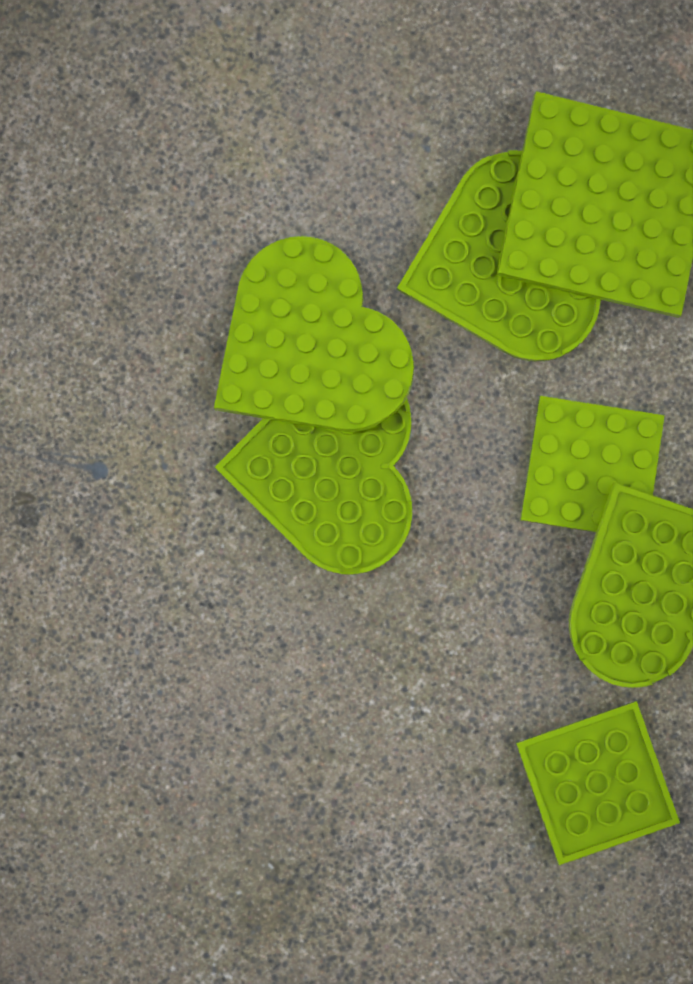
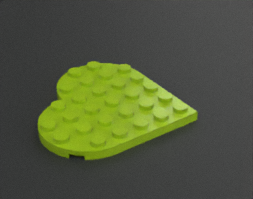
(460, 264)
(308, 346)
(328, 488)
(636, 591)

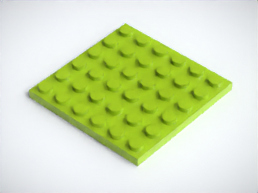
(602, 206)

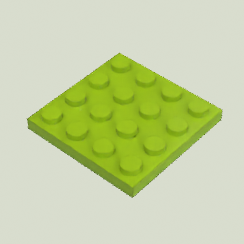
(580, 454)
(597, 783)

